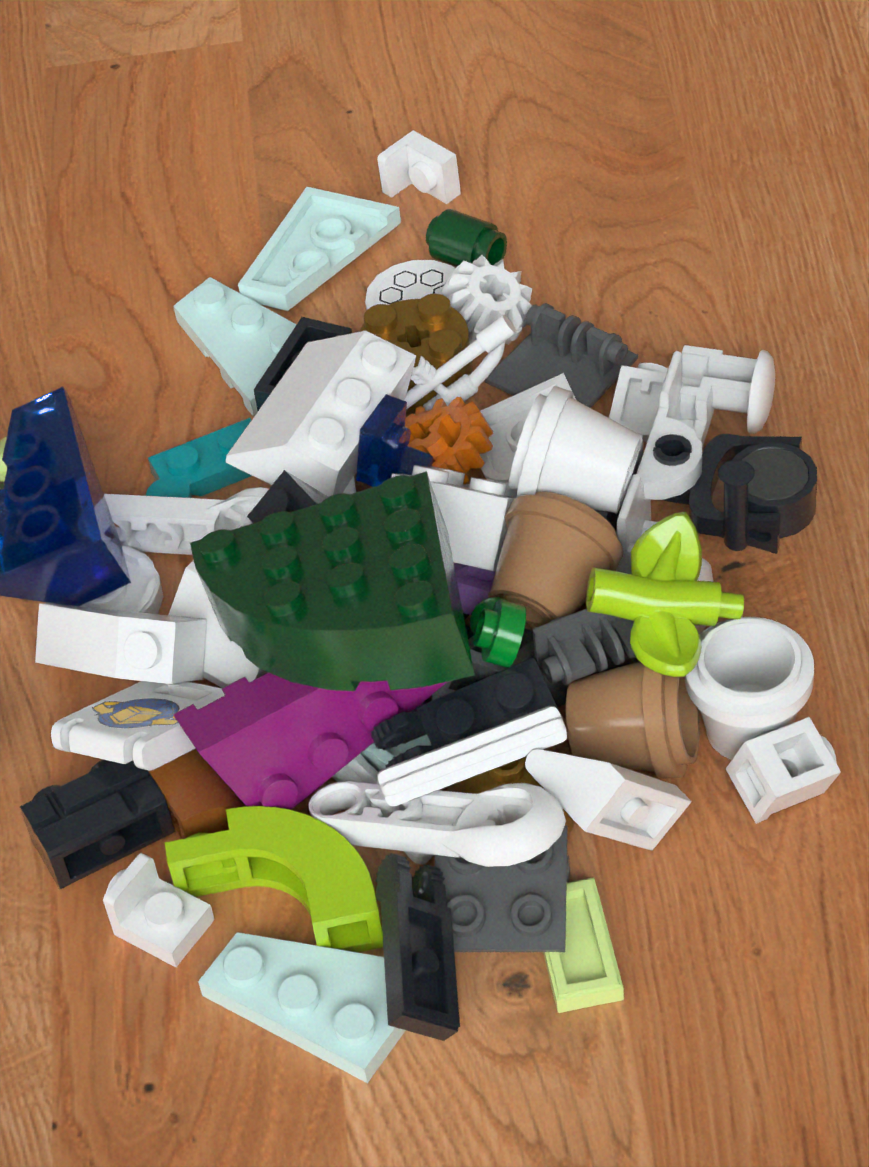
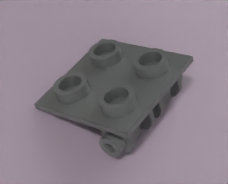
(566, 346)
(580, 647)
(509, 905)

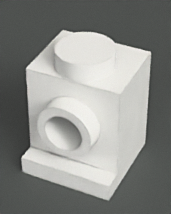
(783, 768)

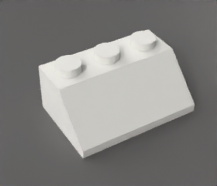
(318, 410)

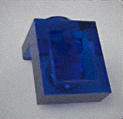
(384, 444)

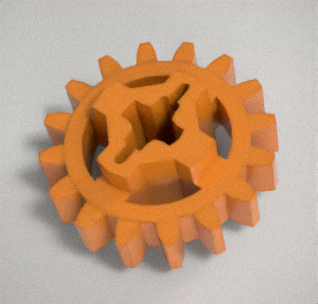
(451, 435)

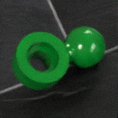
(498, 629)

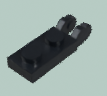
(467, 711)
(417, 949)

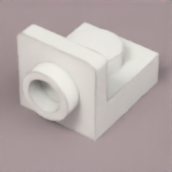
(419, 163)
(638, 397)
(155, 912)

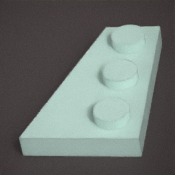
(234, 334)

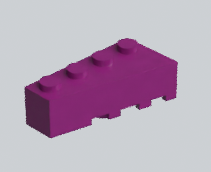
(288, 738)

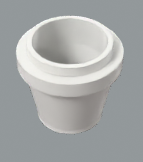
(574, 453)
(749, 680)

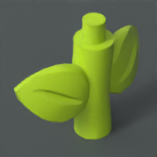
(664, 596)

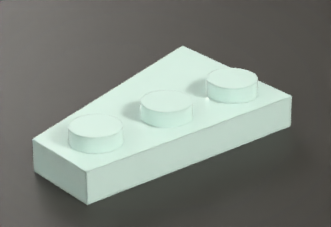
(313, 244)
(309, 996)

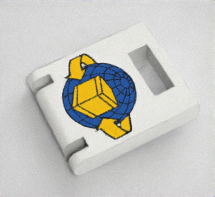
(134, 724)

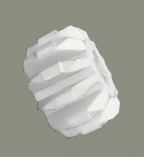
(485, 293)

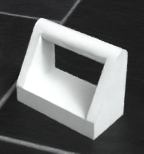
(609, 797)

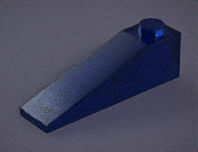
(53, 512)

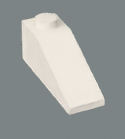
(121, 643)

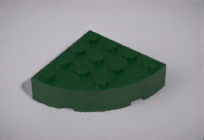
(343, 590)

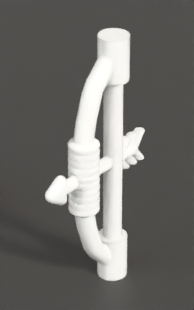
(427, 378)

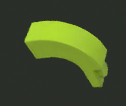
(288, 854)

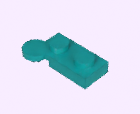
(197, 465)

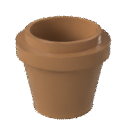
(550, 555)
(633, 720)

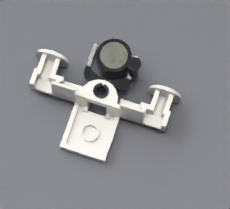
(765, 478)

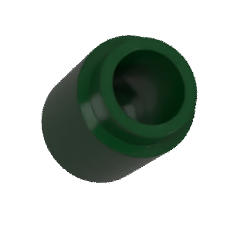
(464, 237)

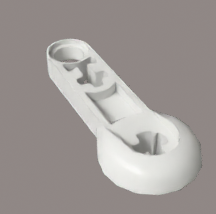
(173, 522)
(483, 828)

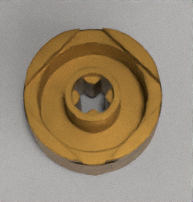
(423, 328)

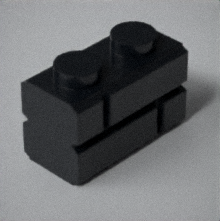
(96, 819)

